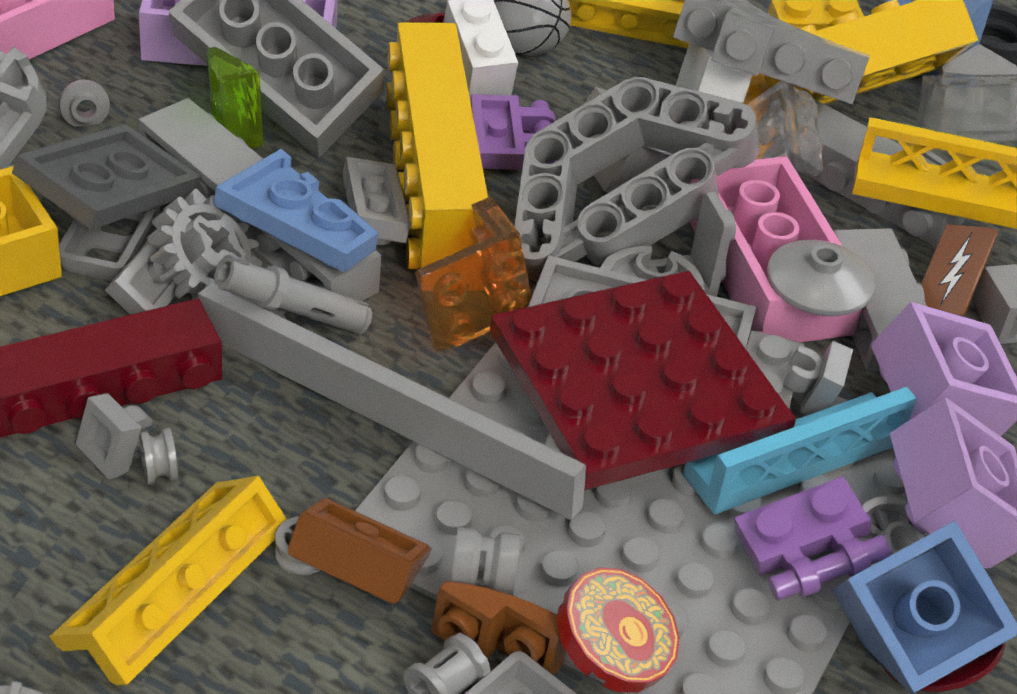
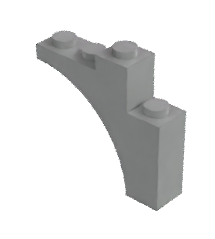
(766, 45)

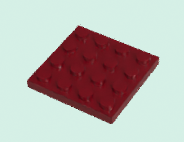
(639, 377)

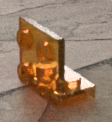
(475, 282)

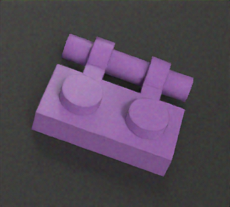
(501, 126)
(807, 525)

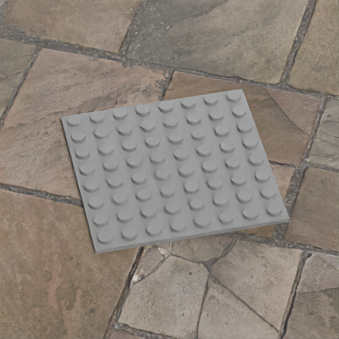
(649, 525)

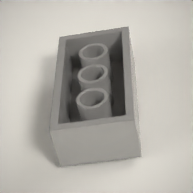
(308, 70)

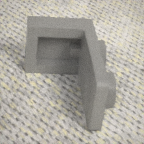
(710, 244)

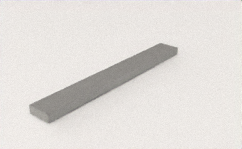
(398, 403)

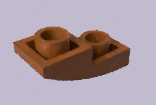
(499, 623)

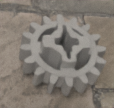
(194, 240)

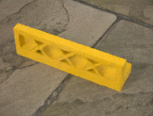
(631, 18)
(946, 188)
(173, 578)

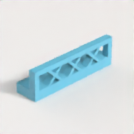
(801, 453)

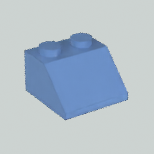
(927, 608)

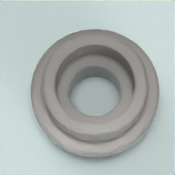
(80, 91)

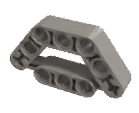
(717, 140)

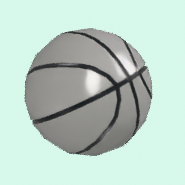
(535, 24)

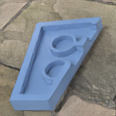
(296, 213)

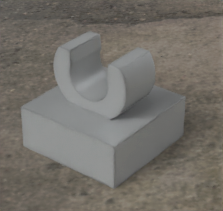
(818, 377)
(111, 434)

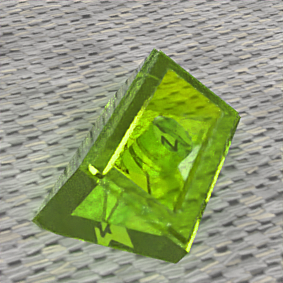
(235, 96)

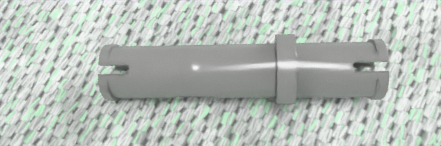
(275, 289)

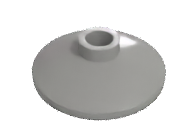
(821, 277)

